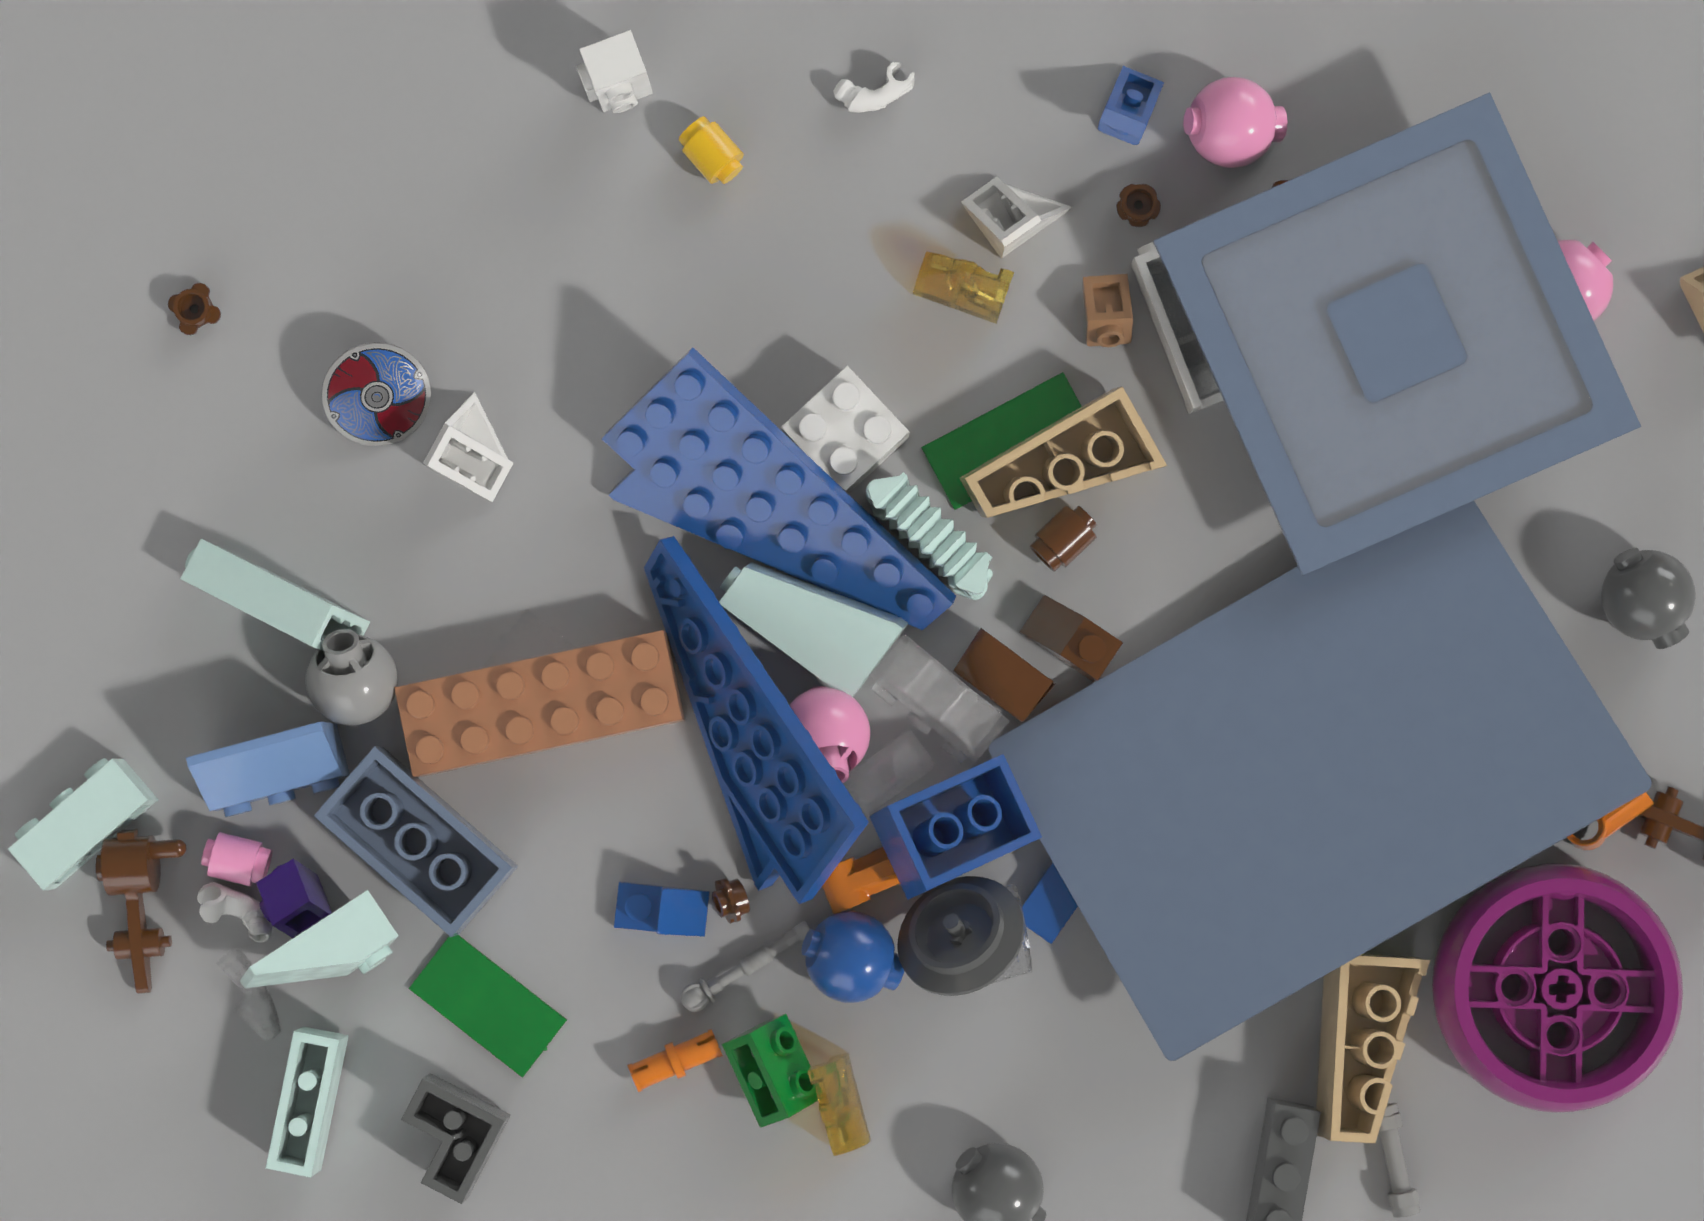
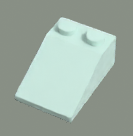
(334, 947)

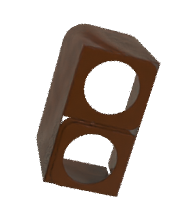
(1003, 675)

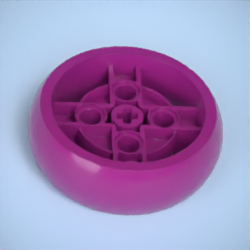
(1556, 1070)

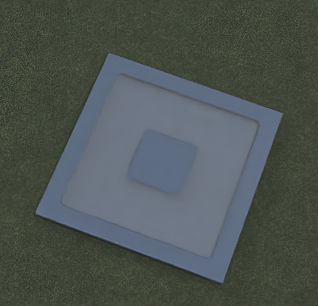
(1396, 333)

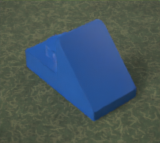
(1130, 106)
(661, 909)

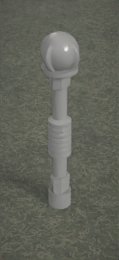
(698, 995)

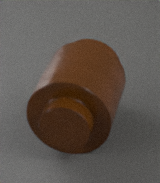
(1064, 537)

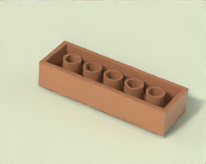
(539, 704)

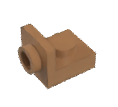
(1107, 310)

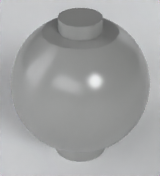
(351, 678)

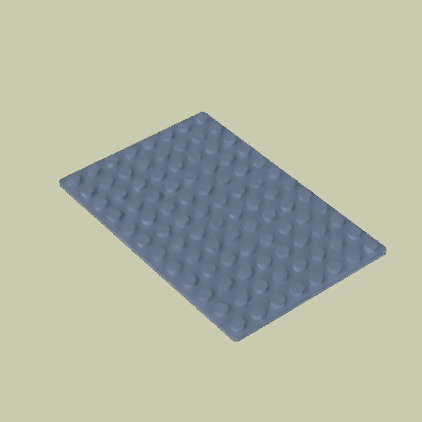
(1316, 773)

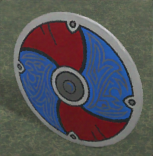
(376, 394)

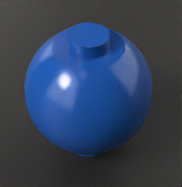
(851, 957)

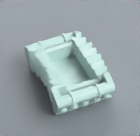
(901, 505)

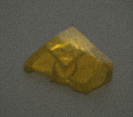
(963, 286)
(840, 1104)

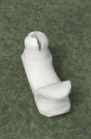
(865, 100)
(221, 900)

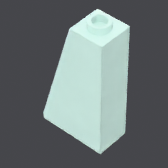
(267, 595)
(815, 627)

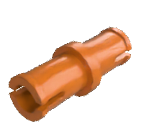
(674, 1060)

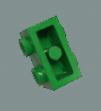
(776, 1069)

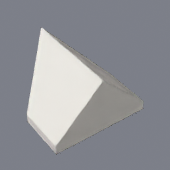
(1010, 214)
(470, 451)

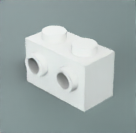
(614, 73)

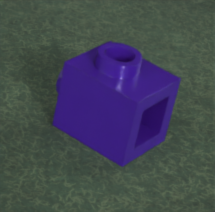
(293, 898)

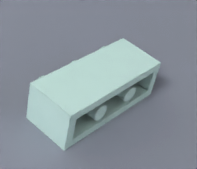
(81, 822)
(307, 1101)

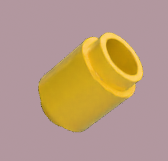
(711, 151)

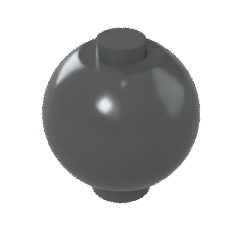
(1649, 596)
(997, 1185)

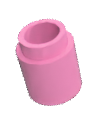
(236, 859)

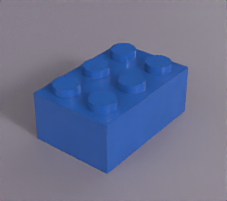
(955, 826)

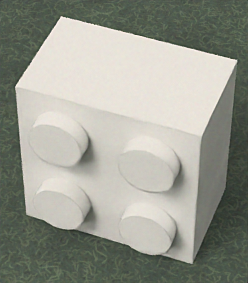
(846, 430)

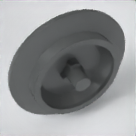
(961, 936)

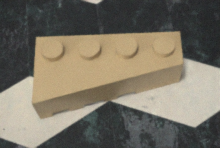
(1075, 453)
(1361, 1040)

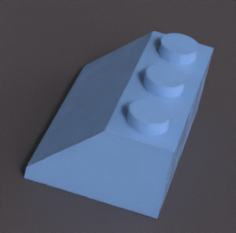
(270, 768)

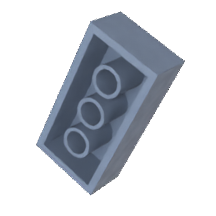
(416, 841)

